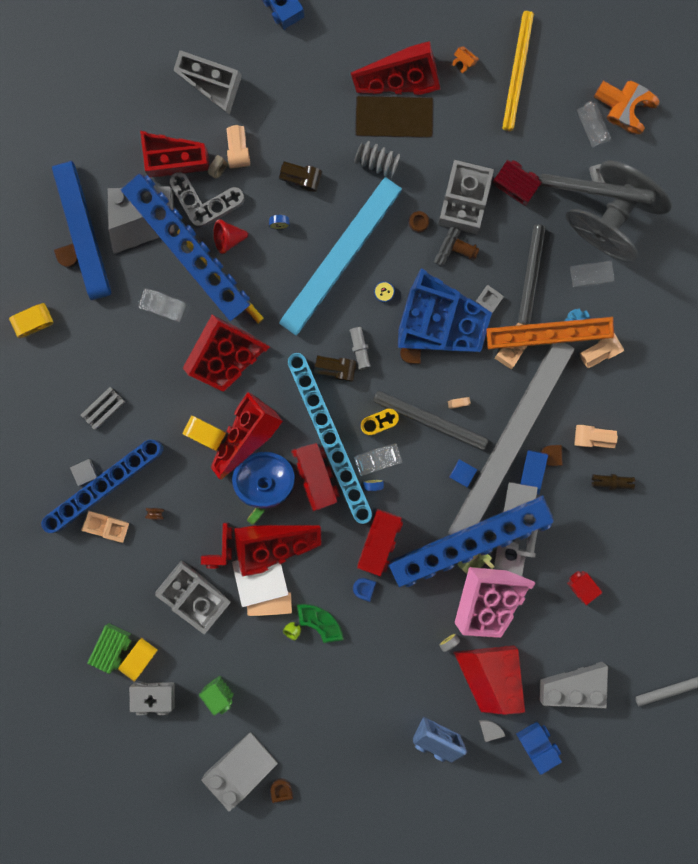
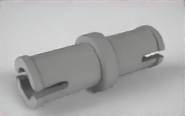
(360, 348)

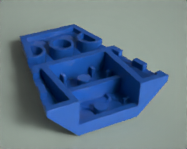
(441, 318)

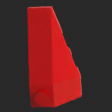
(403, 71)

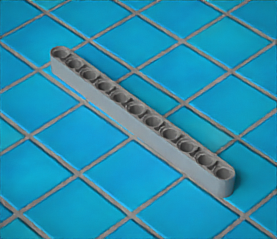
(512, 437)

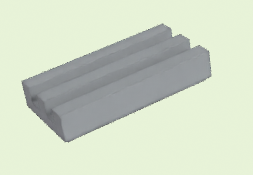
(89, 420)

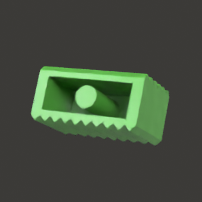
(109, 648)
(217, 696)

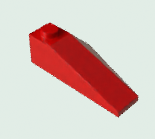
(251, 429)
(271, 544)

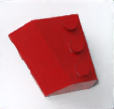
(222, 354)
(316, 476)
(494, 678)

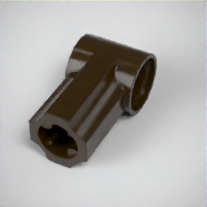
(306, 177)
(339, 368)

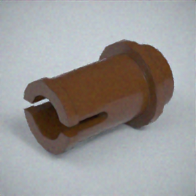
(466, 249)

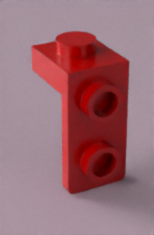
(214, 561)

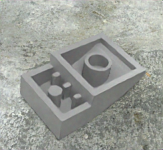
(466, 197)
(192, 597)

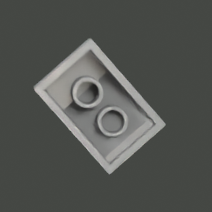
(239, 771)

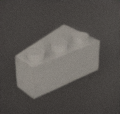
(210, 78)
(576, 688)

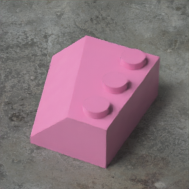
(490, 601)

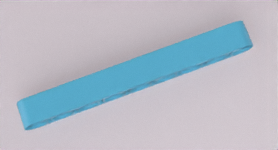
(340, 256)
(322, 430)

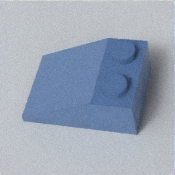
(439, 740)

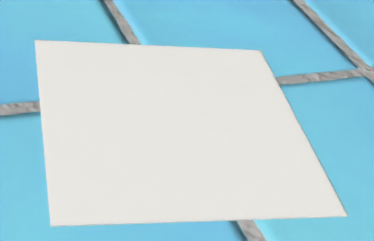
(260, 586)

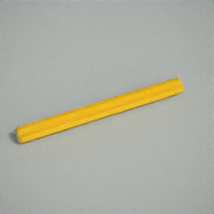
(518, 70)

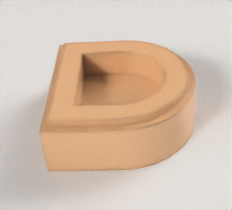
(457, 403)

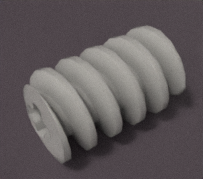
(377, 158)

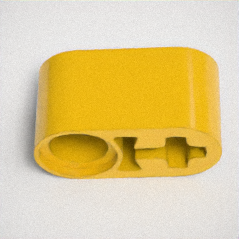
(31, 320)
(382, 414)
(204, 433)
(137, 659)

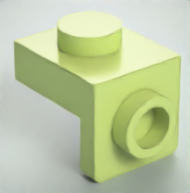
(478, 561)

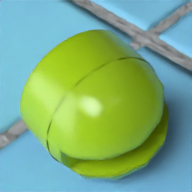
(292, 631)

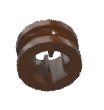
(154, 513)

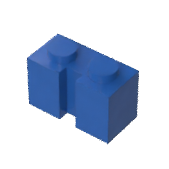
(537, 745)

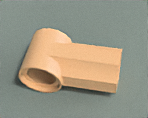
(238, 152)
(603, 350)
(590, 436)

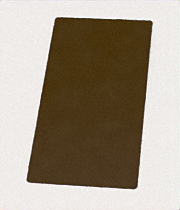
(394, 116)

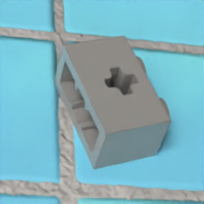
(163, 692)

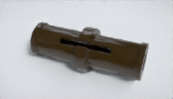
(613, 482)

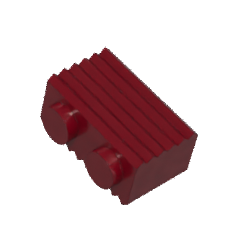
(516, 182)

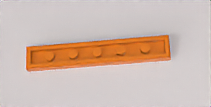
(550, 332)

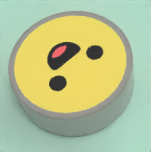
(449, 643)

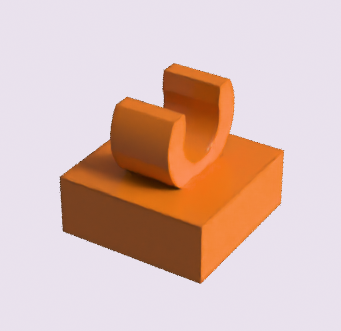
(466, 57)

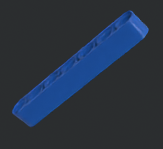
(81, 230)
(93, 487)

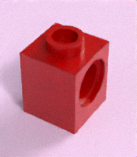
(584, 587)

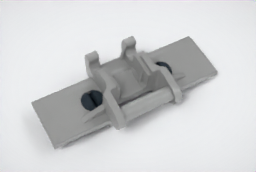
(510, 556)

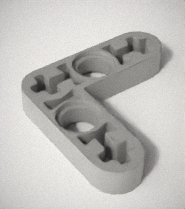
(198, 207)

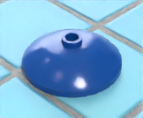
(261, 470)

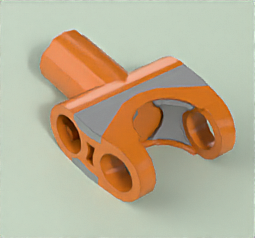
(624, 103)

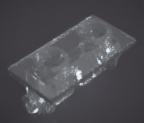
(593, 124)

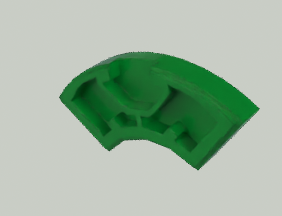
(321, 621)

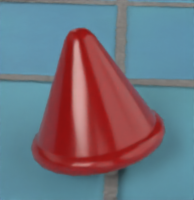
(227, 236)

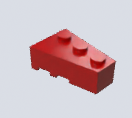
(169, 155)
(380, 542)

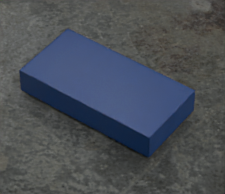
(534, 469)

